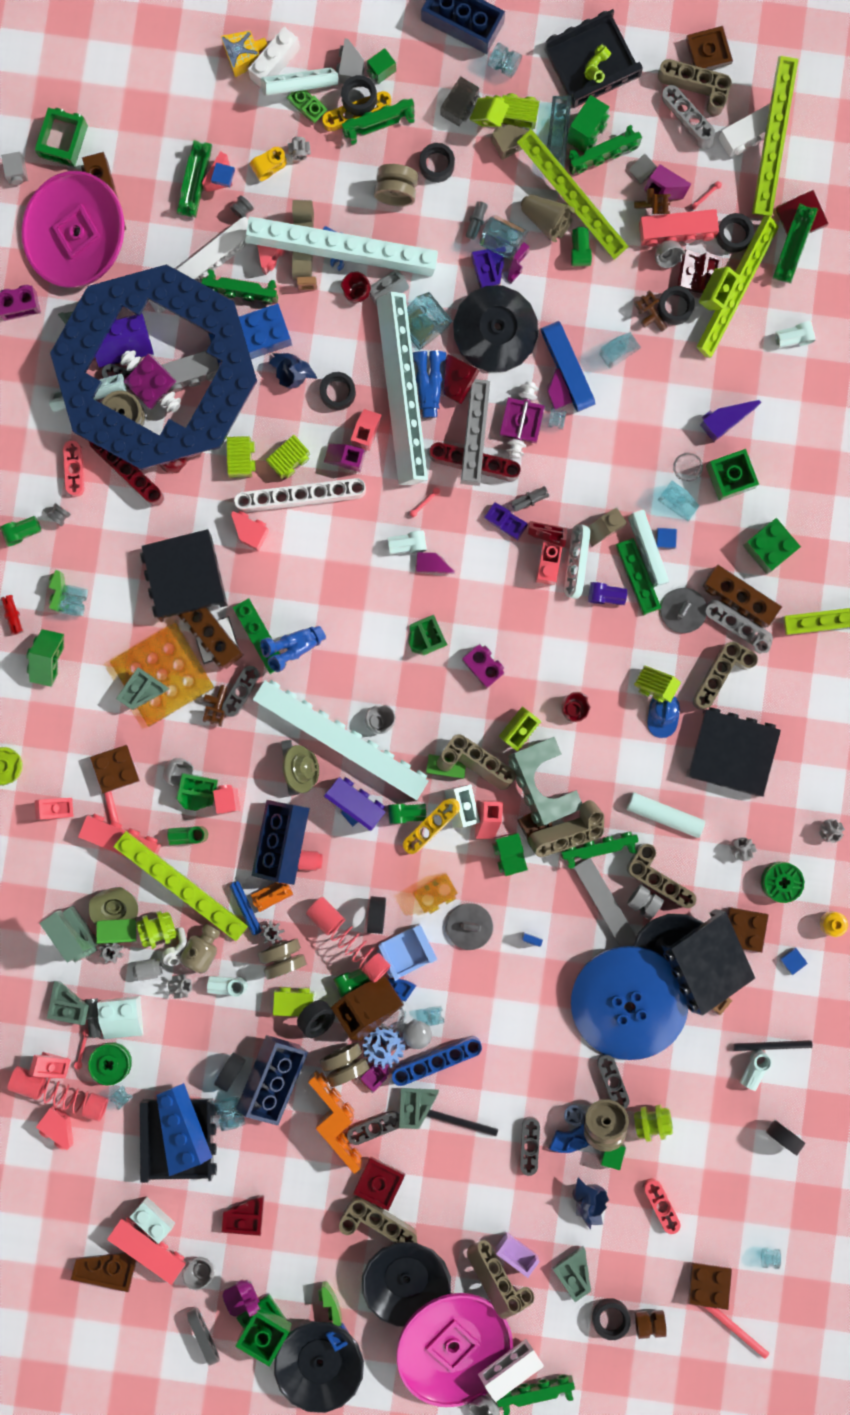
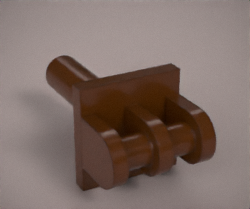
(657, 202)
(653, 315)
(216, 709)

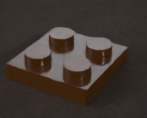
(709, 48)
(114, 769)
(749, 928)
(709, 1286)

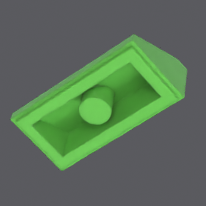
(457, 771)
(116, 931)

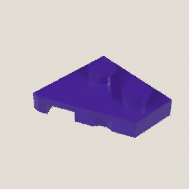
(488, 267)

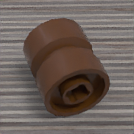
(650, 1324)

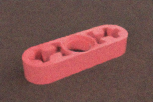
(78, 455)
(673, 1216)

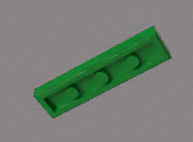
(638, 576)

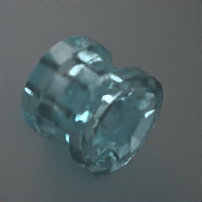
(557, 418)
(433, 1015)
(120, 1097)
(770, 1258)

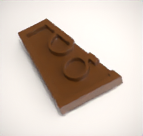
(107, 1271)

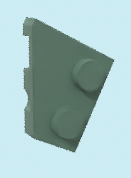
(140, 689)
(66, 1005)
(415, 1106)
(574, 1274)

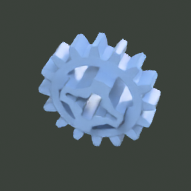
(376, 1049)

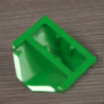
(426, 636)
(195, 791)

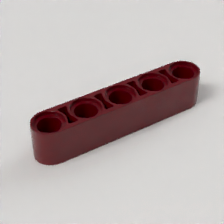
(500, 473)
(132, 477)

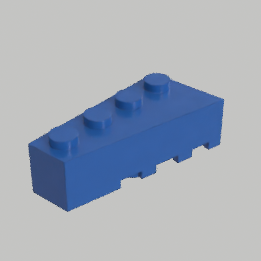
(181, 1131)

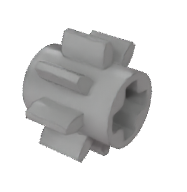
(299, 148)
(831, 830)
(743, 849)
(275, 928)
(109, 956)
(179, 986)

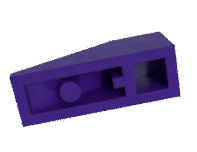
(725, 418)

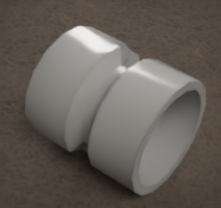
(645, 902)

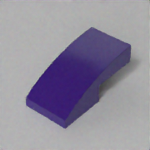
(506, 521)

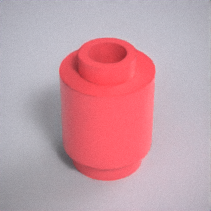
(310, 860)

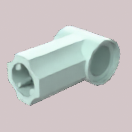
(800, 334)
(412, 543)
(224, 985)
(754, 1071)

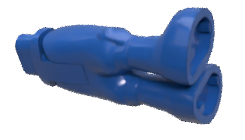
(429, 385)
(295, 643)

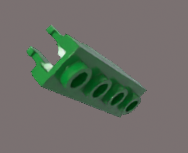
(379, 119)
(609, 149)
(193, 178)
(795, 243)
(247, 290)
(254, 627)
(607, 846)
(538, 1392)

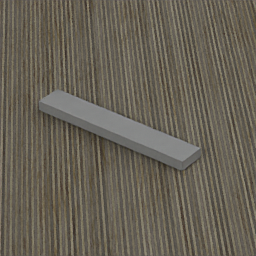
(475, 432)
(605, 903)

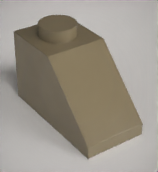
(506, 140)
(606, 526)

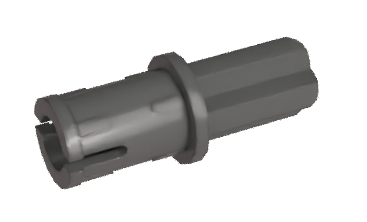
(476, 220)
(530, 499)
(92, 1016)

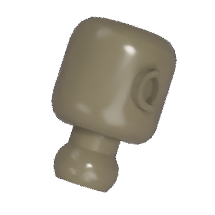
(200, 950)

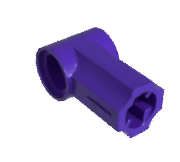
(601, 593)

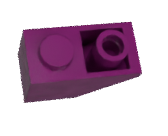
(667, 182)
(345, 456)

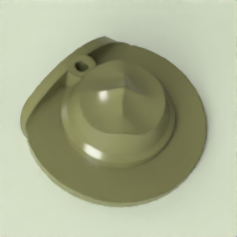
(300, 769)
(113, 905)

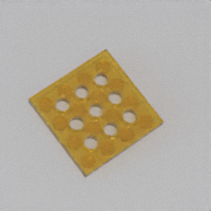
(182, 651)

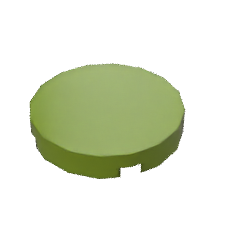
(10, 765)

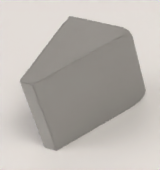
(643, 168)

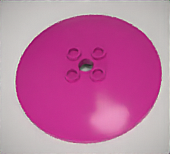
(50, 223)
(451, 1375)

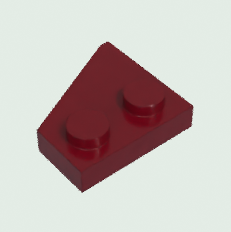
(458, 378)
(549, 533)

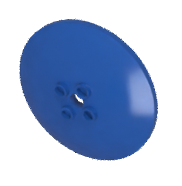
(623, 977)

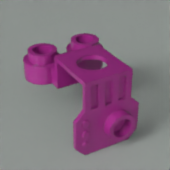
(241, 1298)

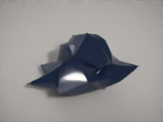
(291, 370)
(590, 1202)

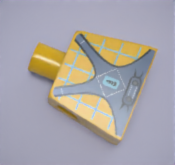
(242, 50)

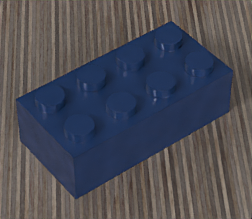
(466, 20)
(280, 842)
(272, 1080)

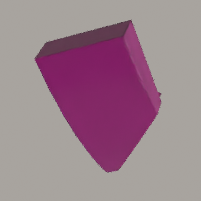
(516, 268)
(558, 391)
(432, 563)
(374, 1077)

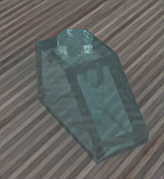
(619, 349)
(679, 501)

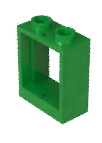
(57, 155)

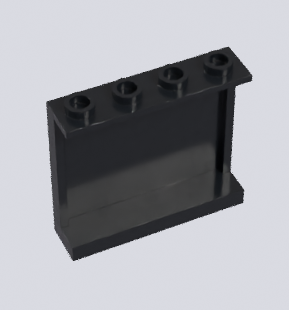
(577, 45)
(183, 574)
(734, 752)
(709, 963)
(152, 1150)

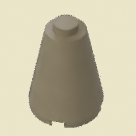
(548, 215)

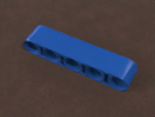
(568, 365)
(430, 1068)

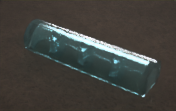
(559, 127)

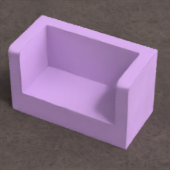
(517, 1254)

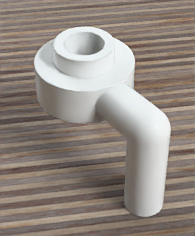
(172, 955)

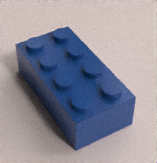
(263, 331)

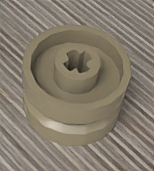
(396, 185)
(127, 404)
(281, 956)
(344, 1064)
(606, 1125)

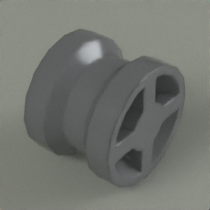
(241, 207)
(58, 514)

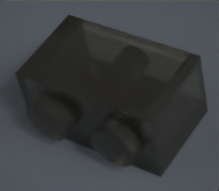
(460, 101)

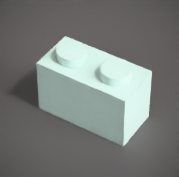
(468, 811)
(152, 1220)

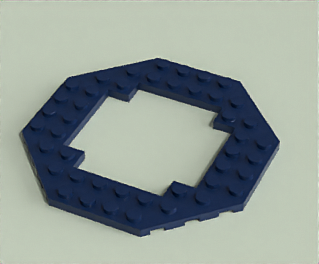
(89, 328)

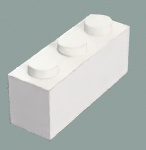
(274, 56)
(745, 132)
(510, 1370)

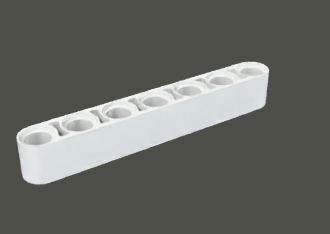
(214, 254)
(291, 491)

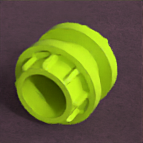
(156, 929)
(653, 1123)

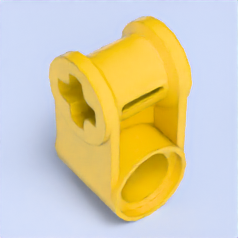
(267, 165)

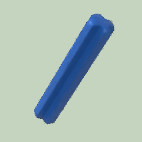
(245, 908)

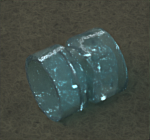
(504, 60)
(73, 600)
(230, 1116)

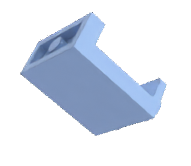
(407, 952)

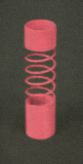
(329, 921)
(33, 1087)

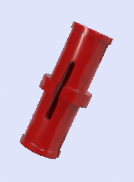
(11, 614)

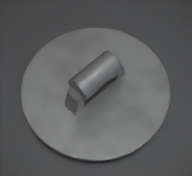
(683, 610)
(470, 926)

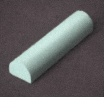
(299, 81)
(108, 385)
(648, 548)
(666, 815)

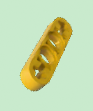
(333, 114)
(431, 826)

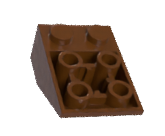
(367, 1008)

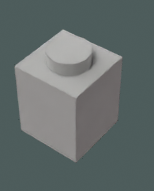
(14, 168)

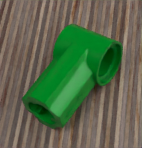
(580, 254)
(16, 532)
(402, 813)
(185, 835)
(350, 981)

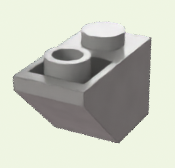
(351, 62)

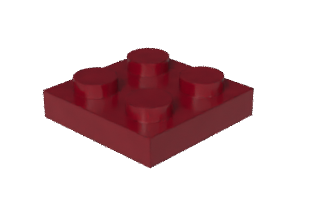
(379, 1183)

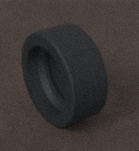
(360, 81)
(437, 176)
(742, 220)
(679, 291)
(333, 377)
(376, 915)
(325, 1018)
(229, 1072)
(785, 1137)
(611, 1334)

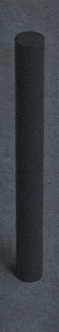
(773, 1045)
(462, 1122)

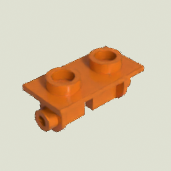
(271, 895)

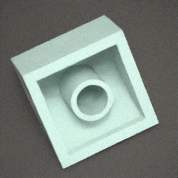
(120, 1017)

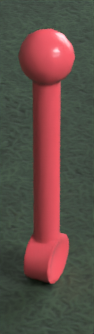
(717, 185)
(436, 491)
(79, 1064)

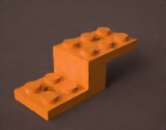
(336, 1121)

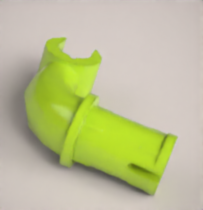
(591, 69)

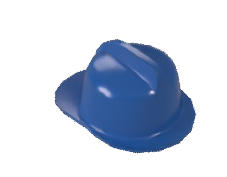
(663, 717)

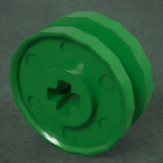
(790, 890)
(118, 1071)

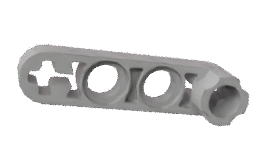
(705, 135)
(736, 628)

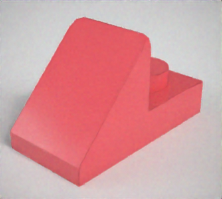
(208, 186)
(53, 808)
(49, 1066)

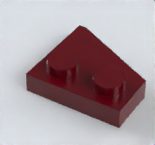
(244, 1218)

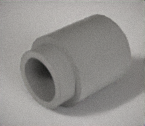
(147, 969)

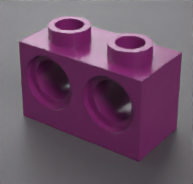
(18, 308)
(479, 669)

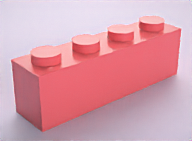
(679, 227)
(107, 834)
(146, 1250)

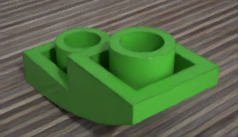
(307, 105)
(56, 583)
(330, 1300)

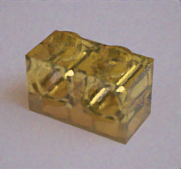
(433, 889)

